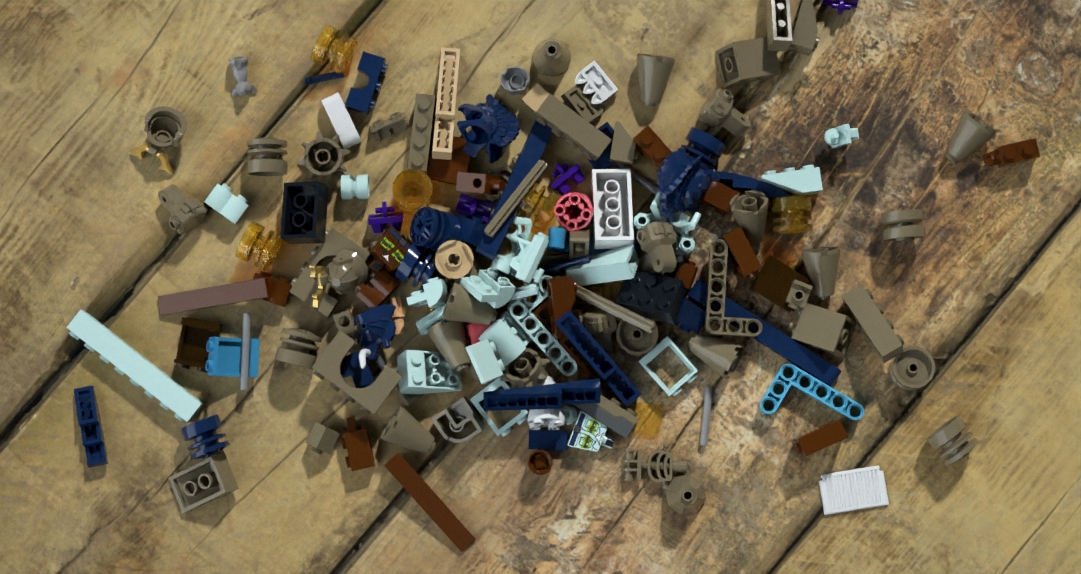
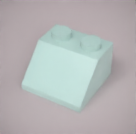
(485, 361)

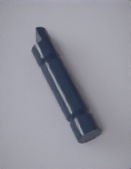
(323, 77)

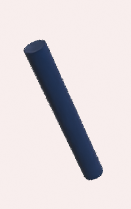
(566, 264)

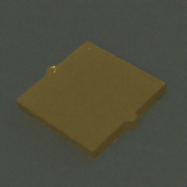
(649, 418)

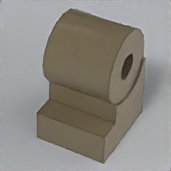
(345, 322)

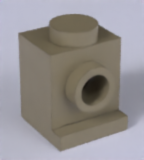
(804, 289)

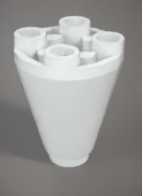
(546, 417)

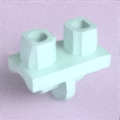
(841, 136)

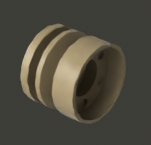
(267, 157)
(298, 348)
(952, 440)

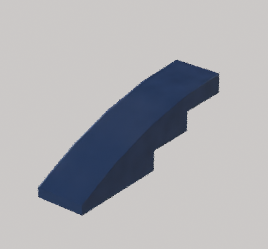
(742, 182)
(91, 426)

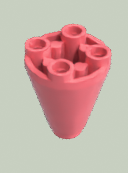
(574, 211)

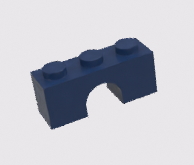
(362, 99)

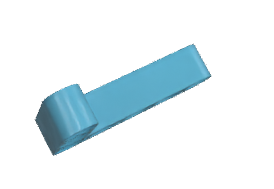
(810, 390)

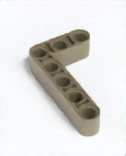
(720, 298)

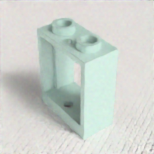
(689, 377)
(507, 427)

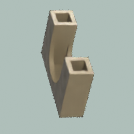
(306, 286)
(329, 366)

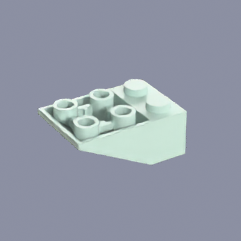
(796, 182)
(426, 373)

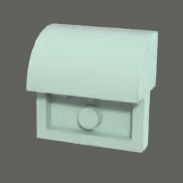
(489, 287)
(434, 294)
(508, 338)

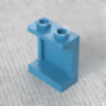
(225, 357)

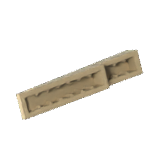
(446, 104)

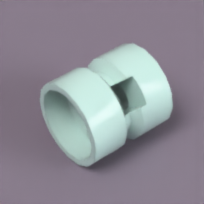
(355, 187)

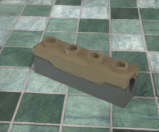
(610, 414)

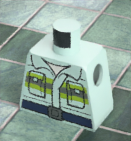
(589, 434)

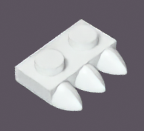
(597, 82)

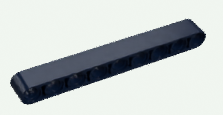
(527, 159)
(772, 338)

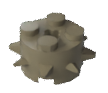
(322, 146)
(526, 370)

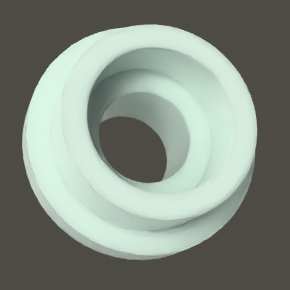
(570, 414)

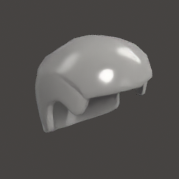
(515, 80)

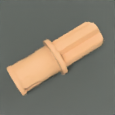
(397, 315)

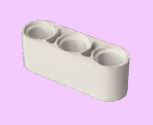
(341, 120)

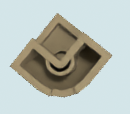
(459, 421)

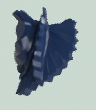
(490, 128)
(682, 183)

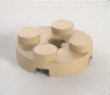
(444, 254)

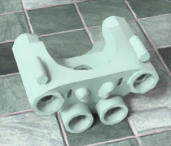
(684, 243)
(525, 255)

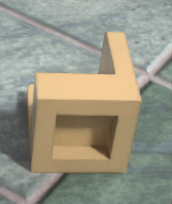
(535, 97)

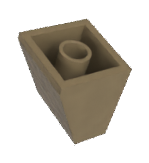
(747, 62)
(824, 330)

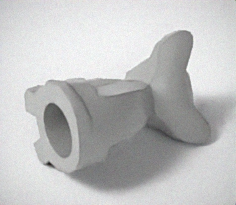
(239, 67)

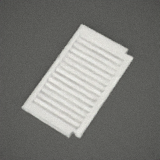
(853, 490)

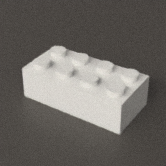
(612, 208)

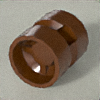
(540, 462)

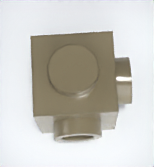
(322, 438)

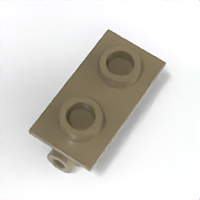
(382, 127)

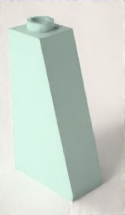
(606, 267)

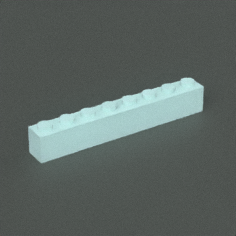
(134, 365)

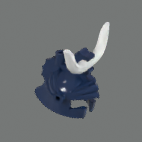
(375, 330)

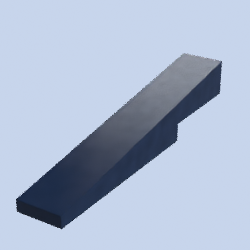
(597, 358)
(543, 396)

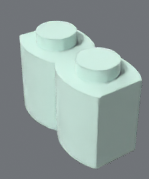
(226, 203)

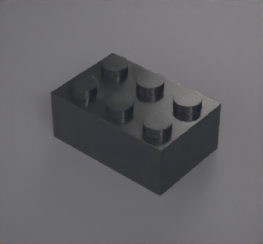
(304, 212)
(652, 296)

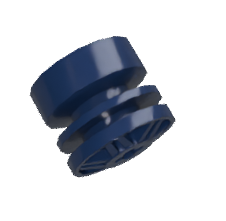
(704, 144)
(433, 228)
(417, 266)
(205, 437)

